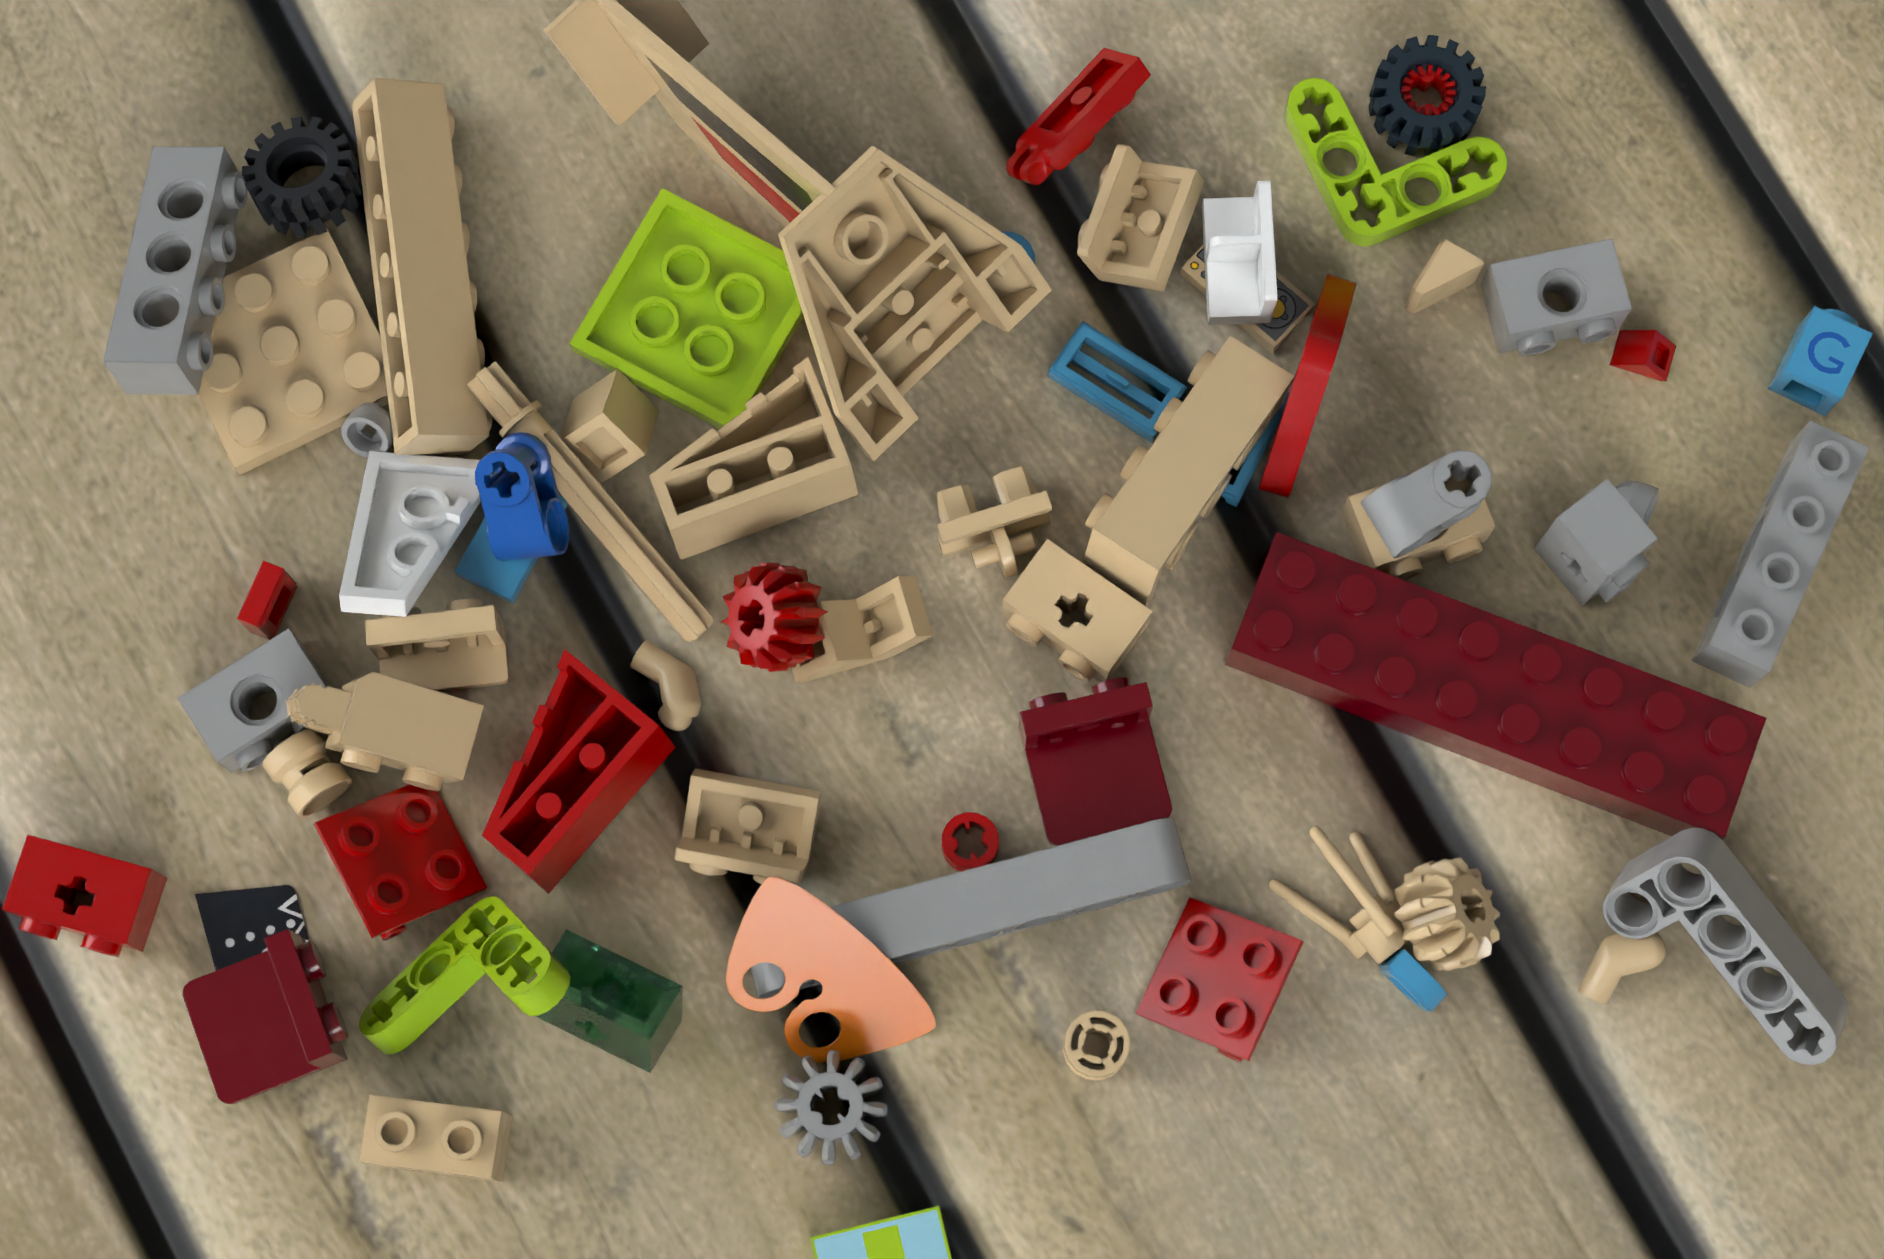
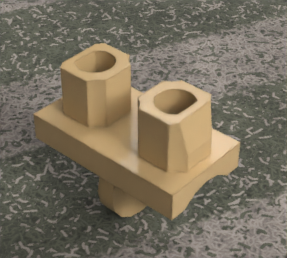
(1019, 511)

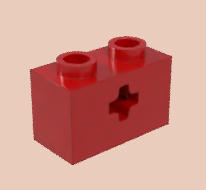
(52, 875)

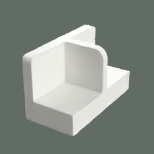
(1240, 258)

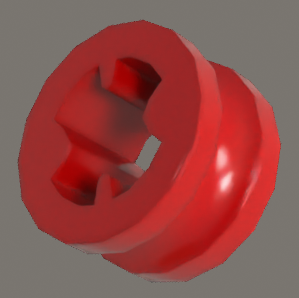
(989, 840)

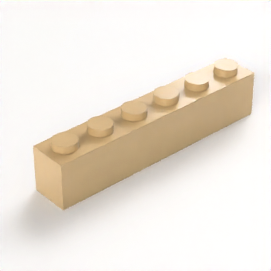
(420, 267)

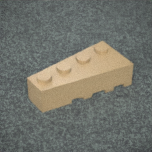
(1184, 468)

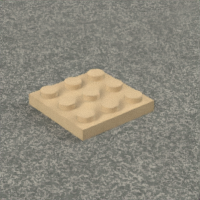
(290, 353)

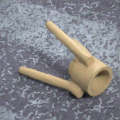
(1375, 922)

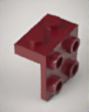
(1094, 761)
(266, 1019)

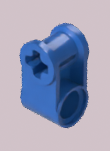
(521, 501)

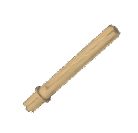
(595, 506)

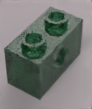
(615, 1003)

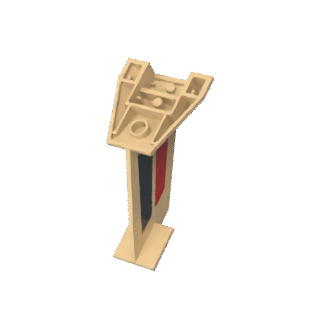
(876, 257)

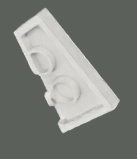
(404, 528)

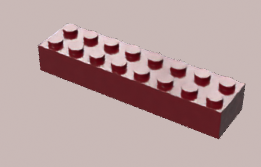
(1495, 691)

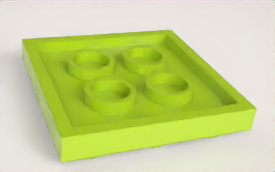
(693, 311)

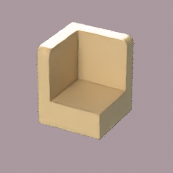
(610, 425)

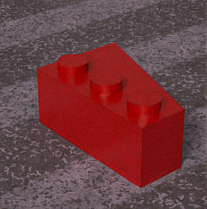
(574, 775)

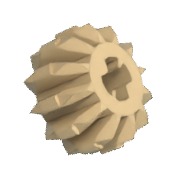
(1447, 914)

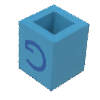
(1820, 359)

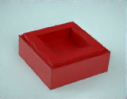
(267, 600)

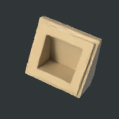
(1445, 274)

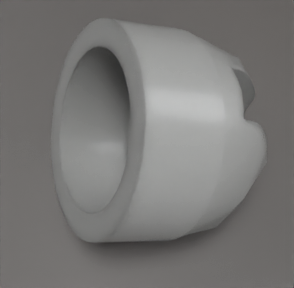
(358, 438)
(1640, 497)

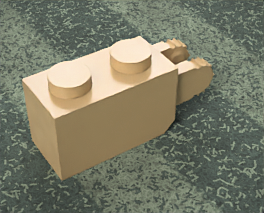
(392, 725)

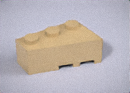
(756, 469)

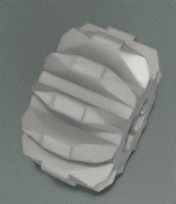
(814, 1121)

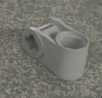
(1420, 507)

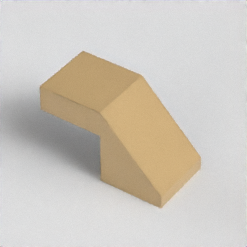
(867, 629)

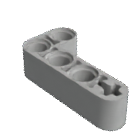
(1797, 1010)

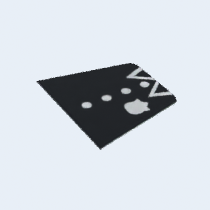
(242, 919)

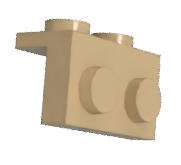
(1138, 220)
(443, 648)
(748, 827)

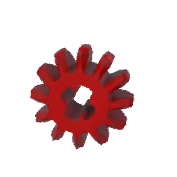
(773, 616)

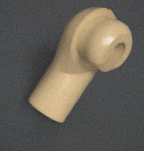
(677, 685)
(1617, 958)

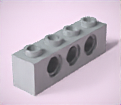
(175, 271)
(1780, 554)

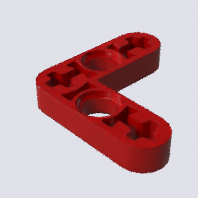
(1308, 385)

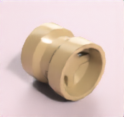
(307, 773)
(1088, 1052)

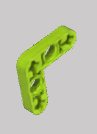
(1383, 191)
(455, 965)

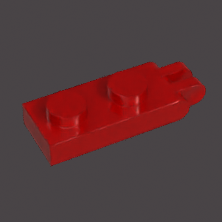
(1077, 115)

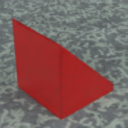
(1643, 353)

